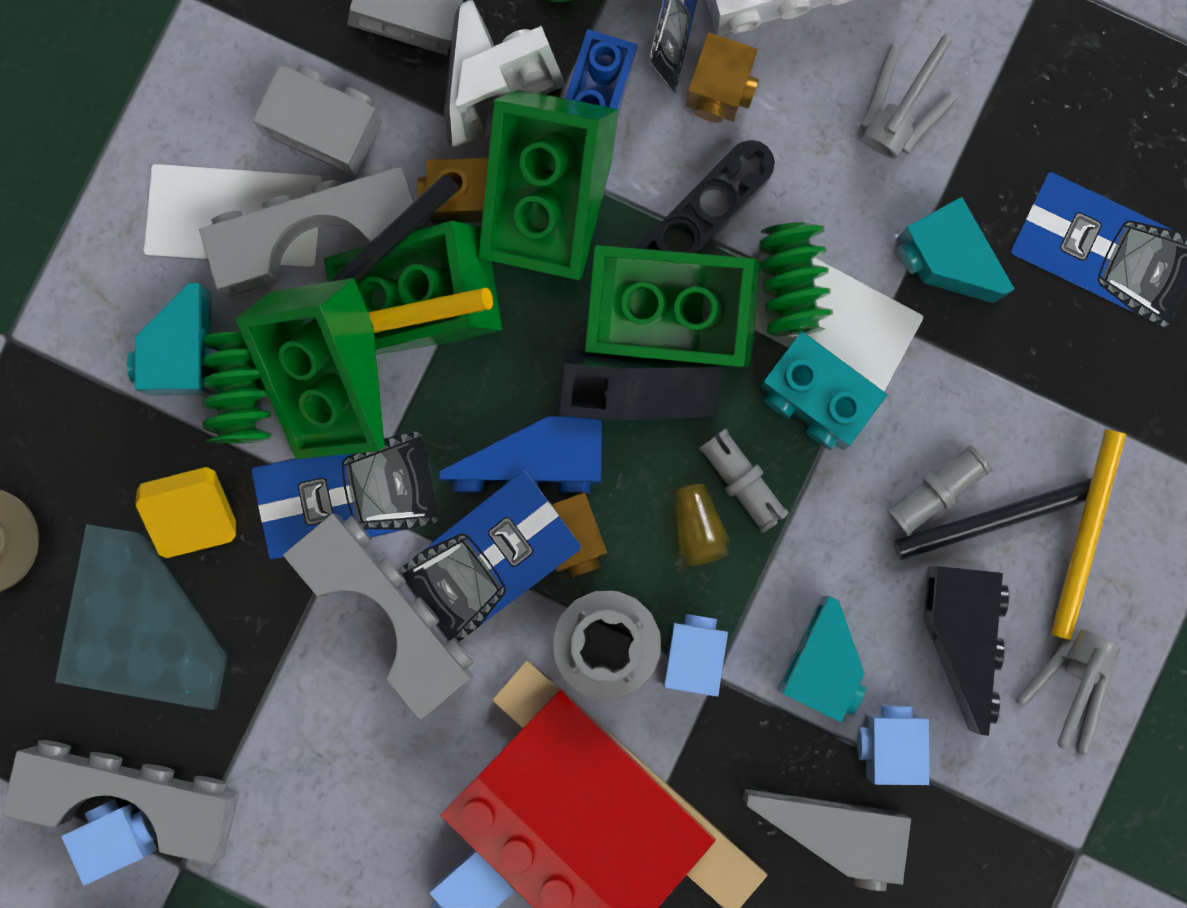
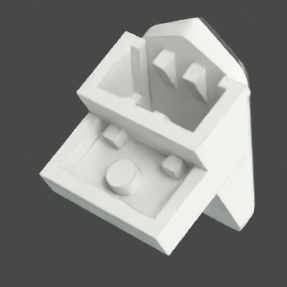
(486, 72)

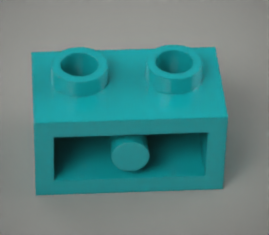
(821, 393)

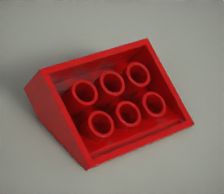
(577, 817)

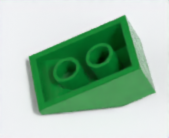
(545, 181)
(422, 268)
(673, 305)
(318, 367)

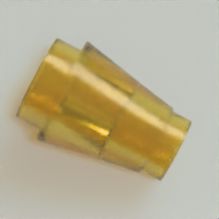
(700, 529)

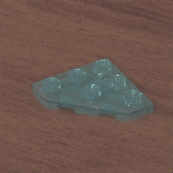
(135, 627)

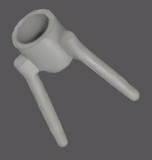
(890, 129)
(1090, 661)

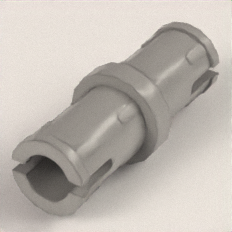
(743, 480)
(939, 490)

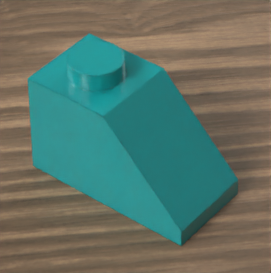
(953, 254)
(171, 346)
(826, 665)

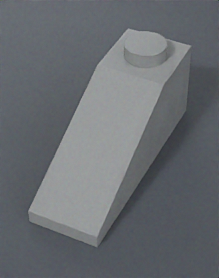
(852, 838)

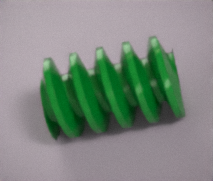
(794, 278)
(235, 391)

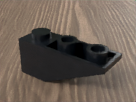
(637, 388)
(963, 624)

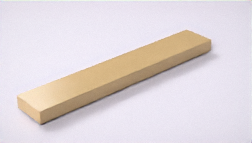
(721, 872)

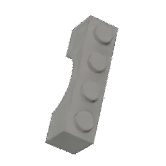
(249, 247)
(425, 666)
(187, 816)

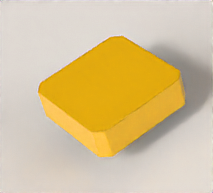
(186, 512)

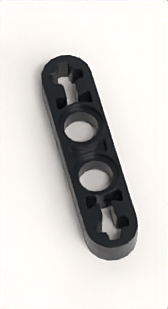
(689, 212)

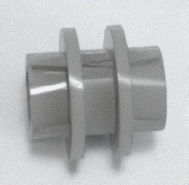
(600, 679)

